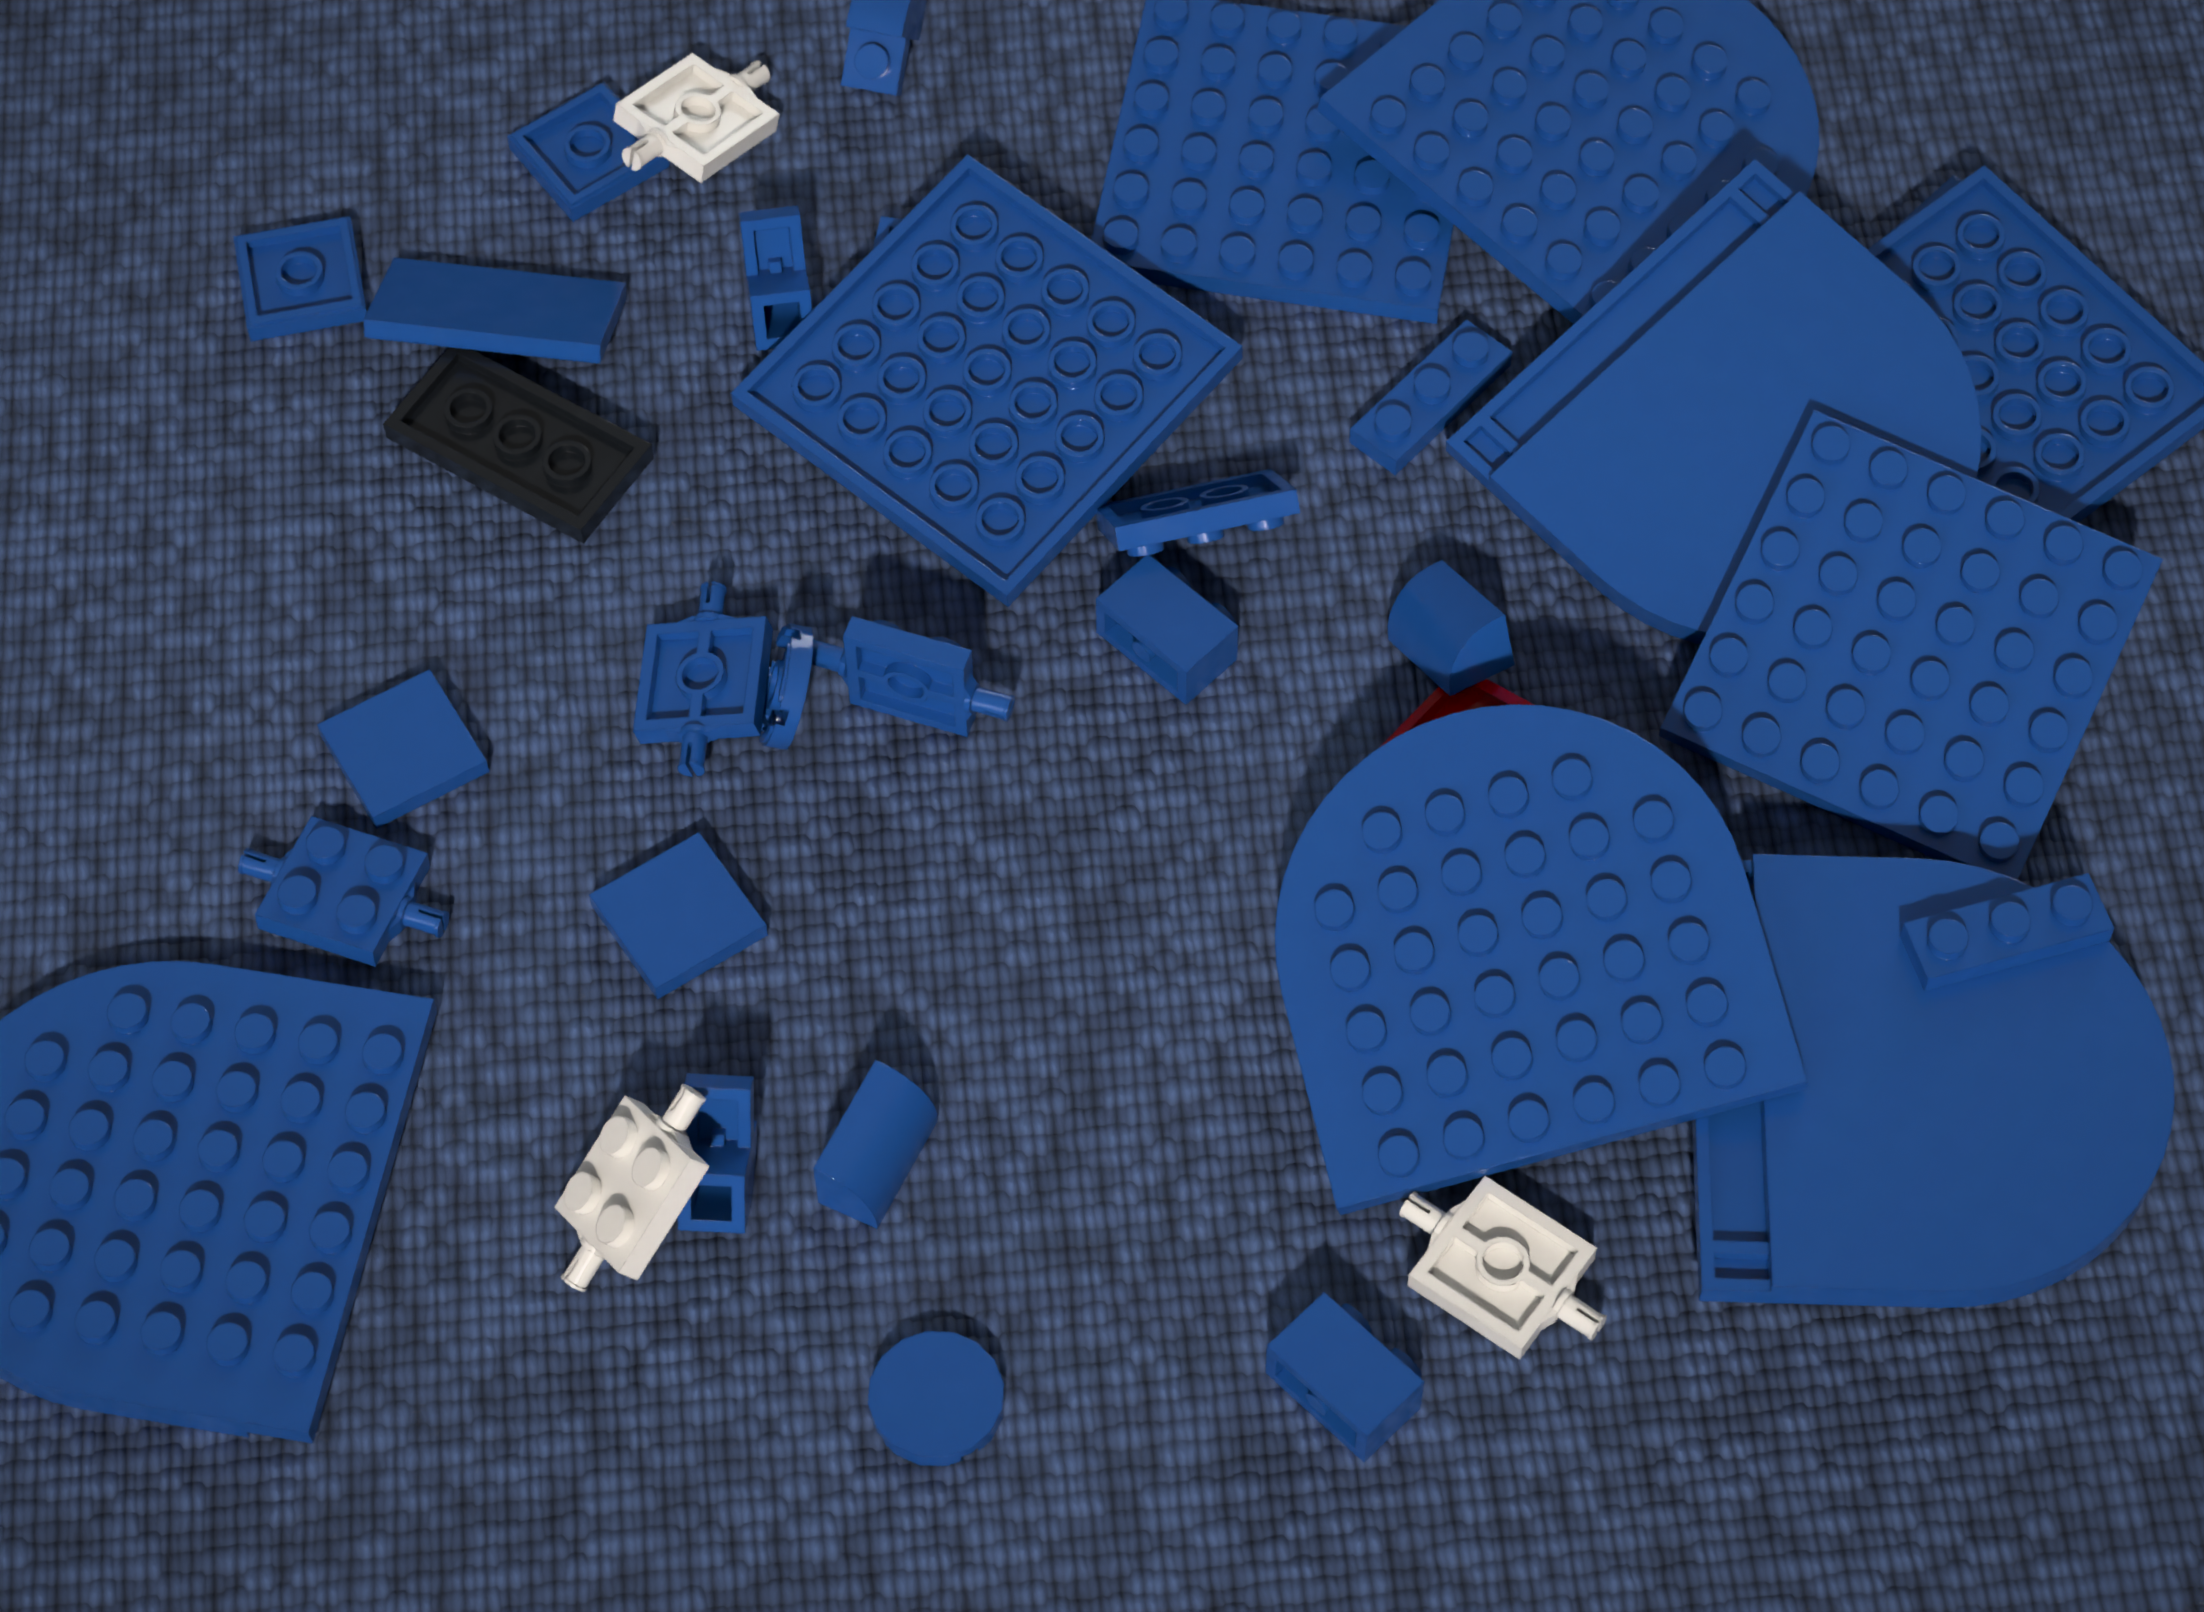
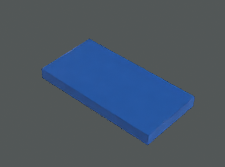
(495, 310)

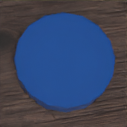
(787, 686)
(936, 1398)

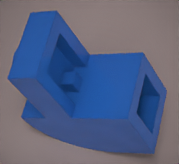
(880, 43)
(774, 273)
(727, 1141)

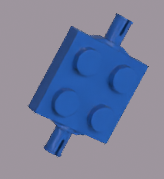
(911, 676)
(703, 679)
(343, 891)

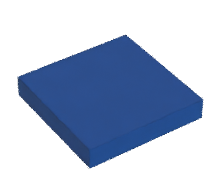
(579, 153)
(300, 278)
(403, 748)
(678, 915)

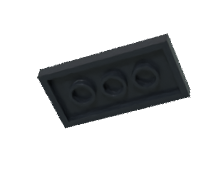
(519, 441)

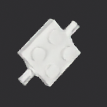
(696, 117)
(632, 1187)
(1502, 1266)

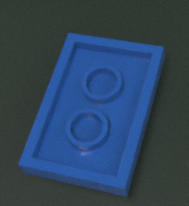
(1198, 512)

